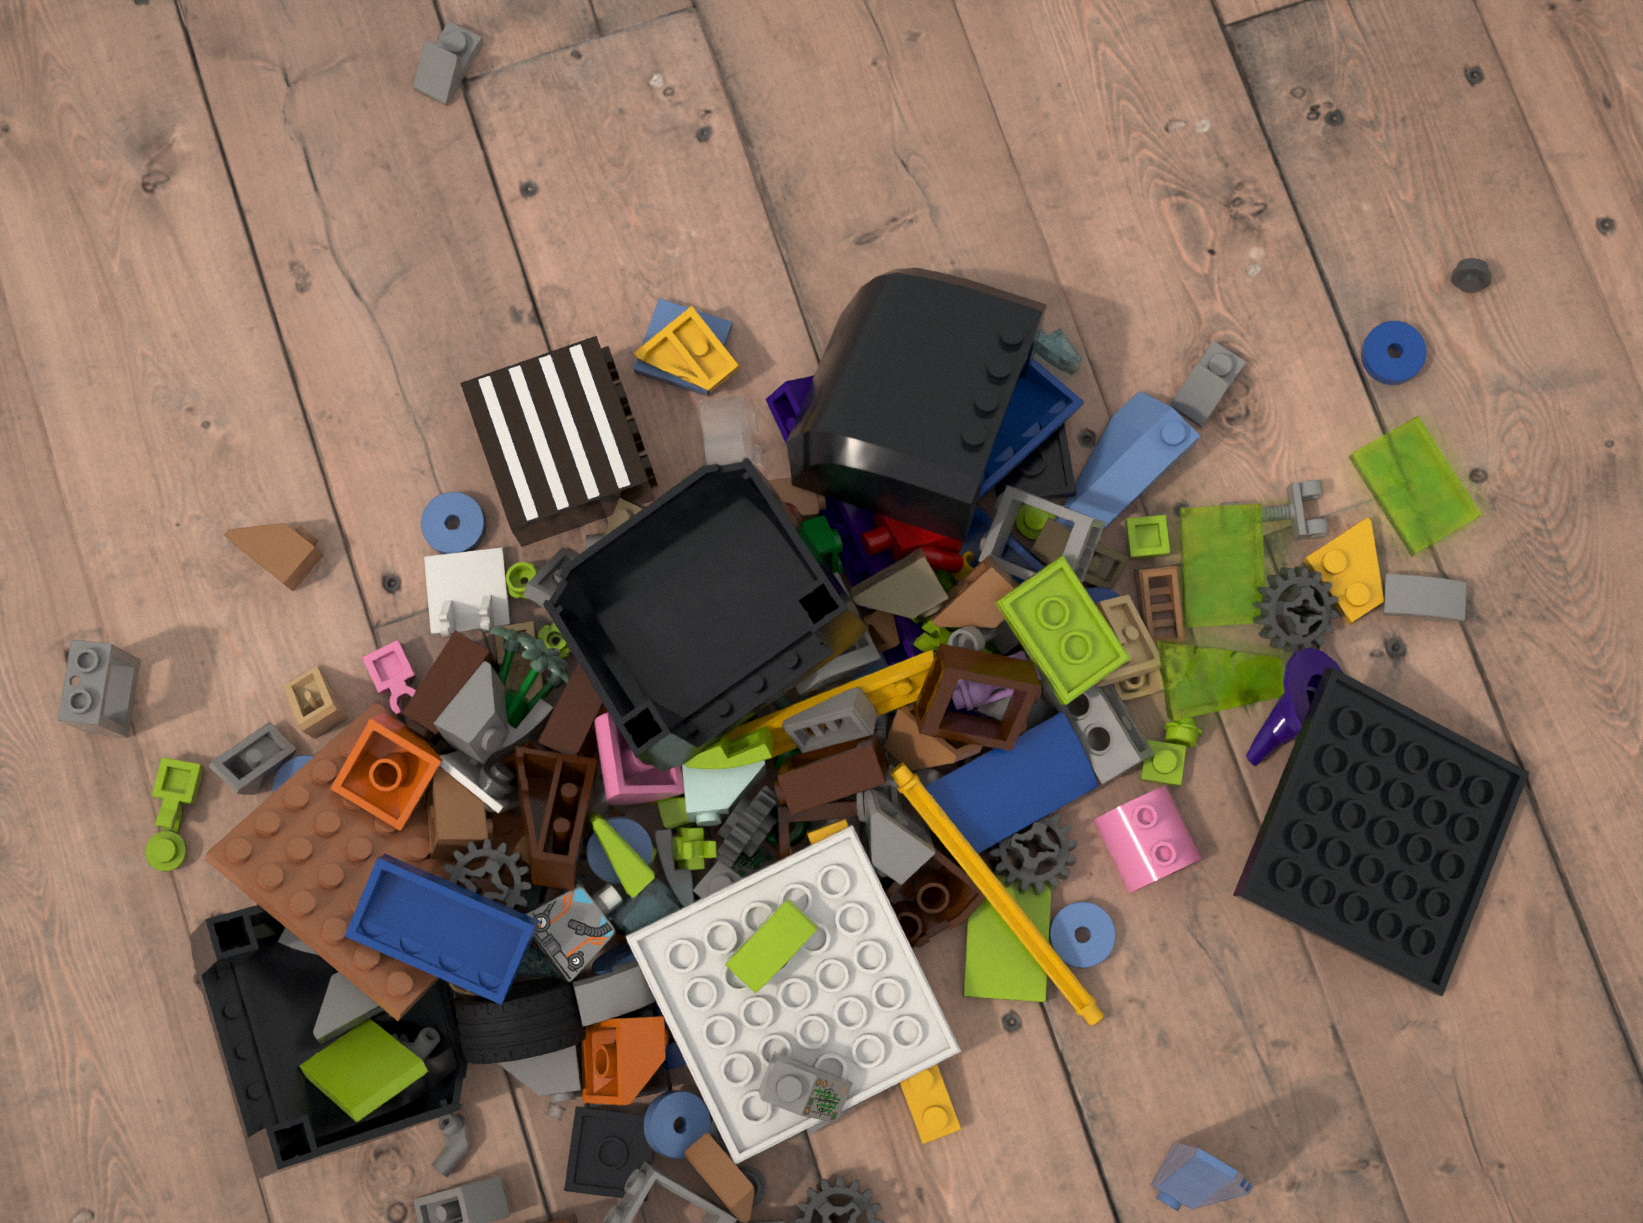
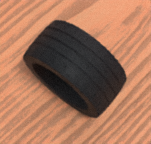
(531, 1022)

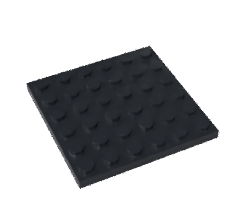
(1382, 832)

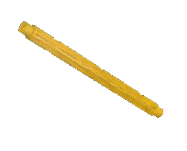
(997, 895)

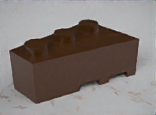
(555, 809)

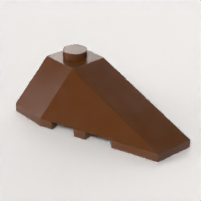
(933, 897)

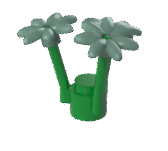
(541, 659)

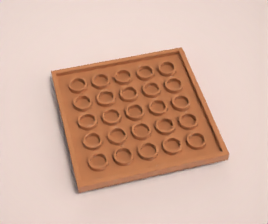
(311, 857)

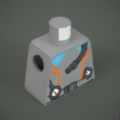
(574, 927)

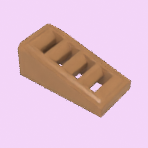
(1173, 589)

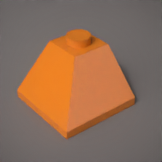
(387, 770)
(621, 1058)

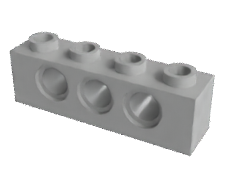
(1107, 711)

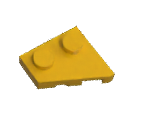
(690, 352)
(1352, 569)

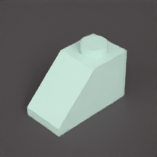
(716, 792)

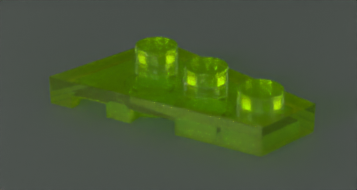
(1216, 679)

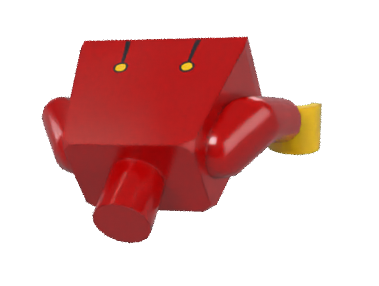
(905, 539)

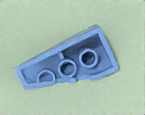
(1130, 458)
(1196, 1179)

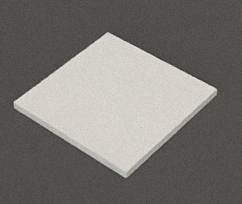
(840, 1004)

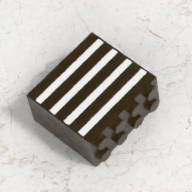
(559, 440)

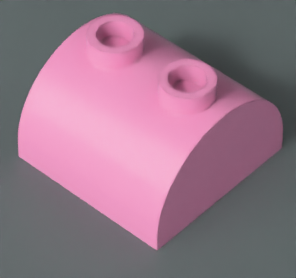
(627, 777)
(1147, 839)

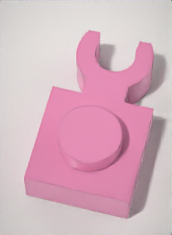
(391, 672)

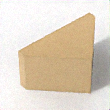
(314, 703)

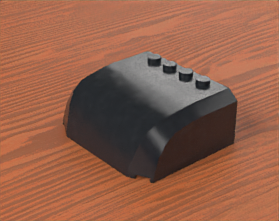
(914, 397)
(701, 612)
(264, 1017)

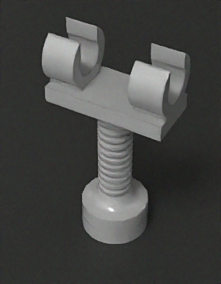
(1294, 511)
(975, 638)

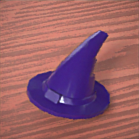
(1286, 718)

